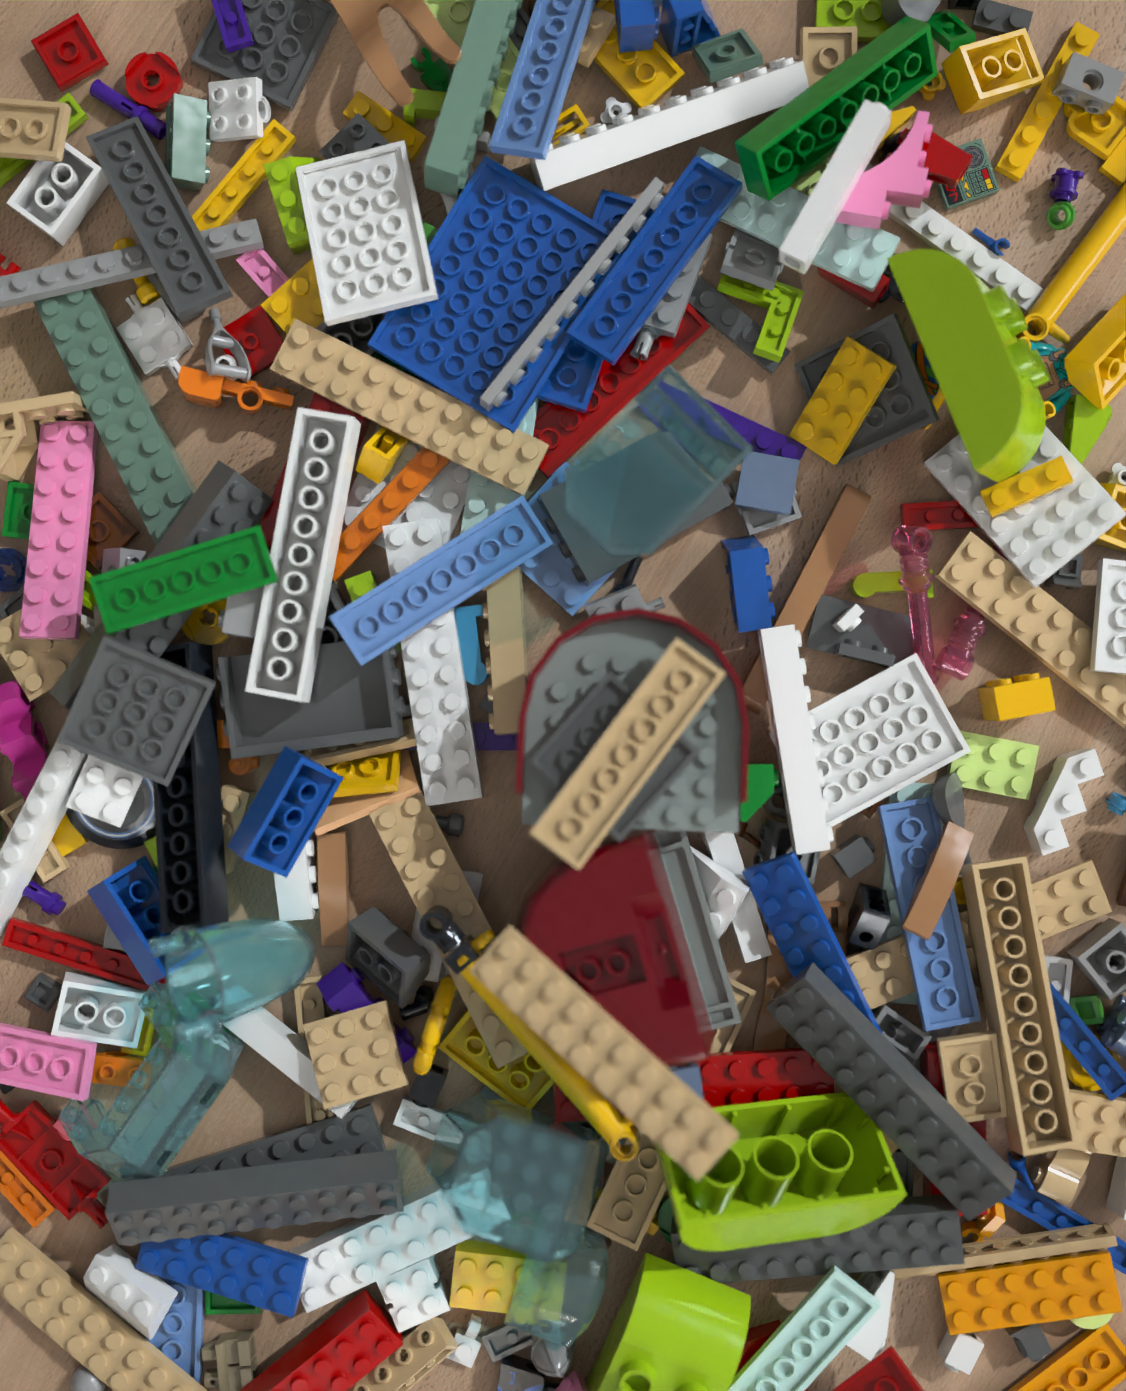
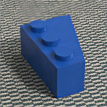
(686, 24)
(749, 583)

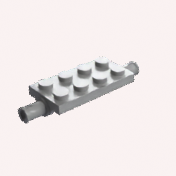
(670, 310)

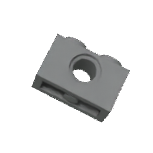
(1101, 78)

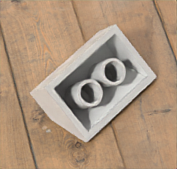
(129, 1292)

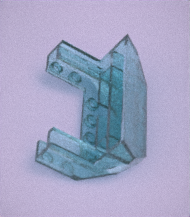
(160, 1100)

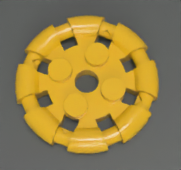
(434, 1025)

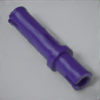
(128, 108)

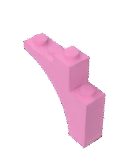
(894, 181)

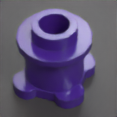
(1065, 185)

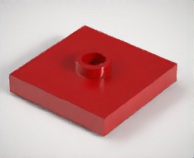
(69, 52)
(257, 338)

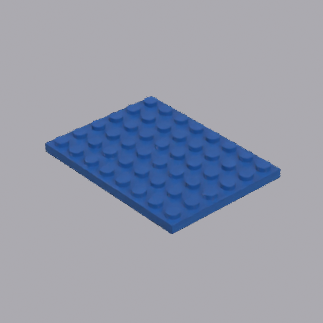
(496, 275)

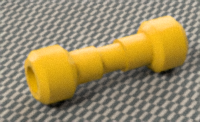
(146, 291)

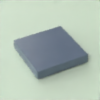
(767, 483)

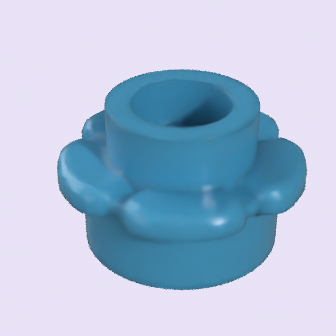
(1116, 803)

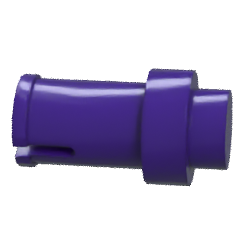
(49, 901)

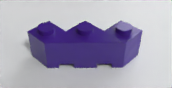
(345, 991)

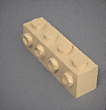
(413, 1360)

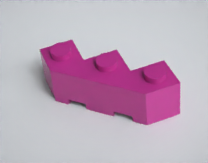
(21, 737)

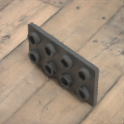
(878, 639)

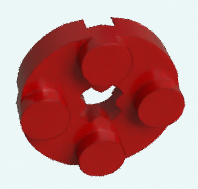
(148, 65)

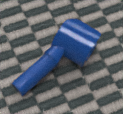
(1004, 243)
(1019, 1165)

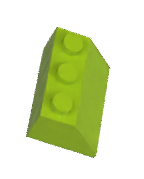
(288, 201)

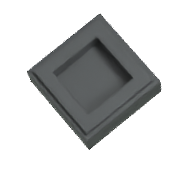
(44, 992)

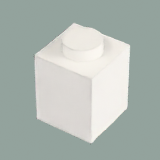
(960, 1351)

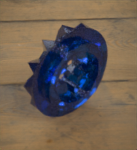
(7, 557)

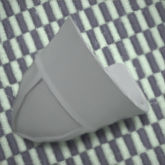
(551, 1357)

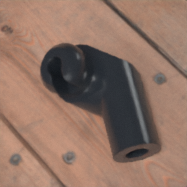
(420, 1005)

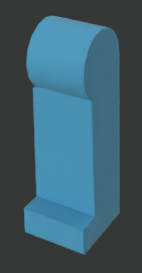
(470, 644)

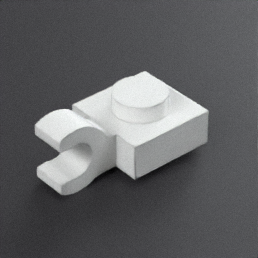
(468, 1342)

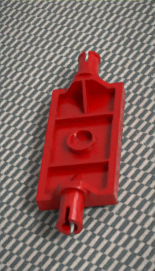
(52, 1162)

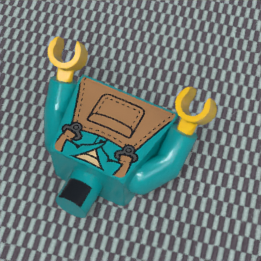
(1058, 389)

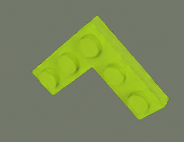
(781, 313)

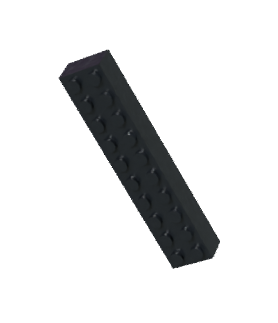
(191, 817)

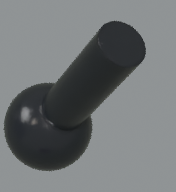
(629, 575)

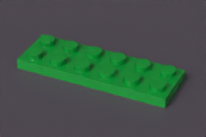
(183, 580)

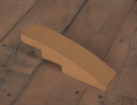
(937, 881)
(333, 887)

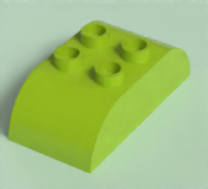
(976, 359)
(789, 1176)
(673, 1333)

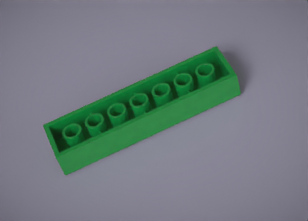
(818, 118)

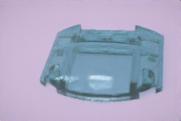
(562, 1295)

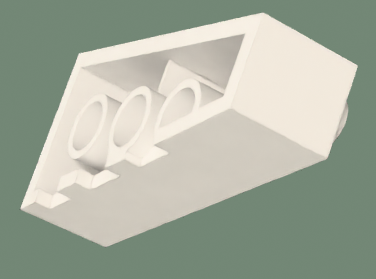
(297, 892)

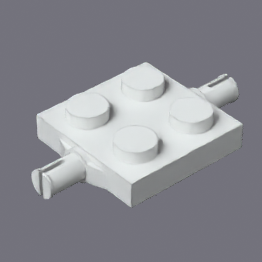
(154, 336)

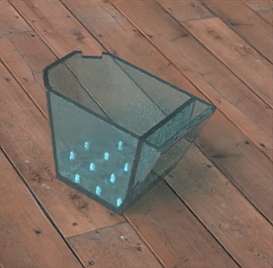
(651, 467)
(517, 1175)

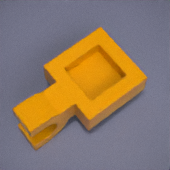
(985, 1224)

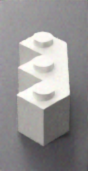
(1060, 799)

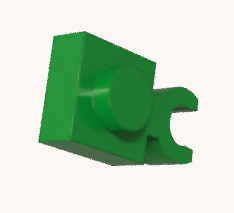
(435, 75)

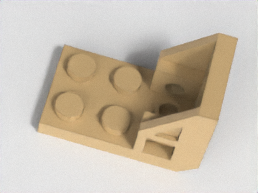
(21, 447)

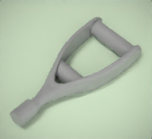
(221, 338)

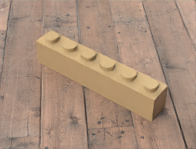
(507, 651)

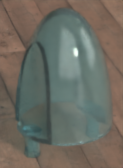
(231, 970)

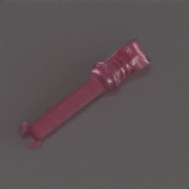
(913, 545)
(957, 656)

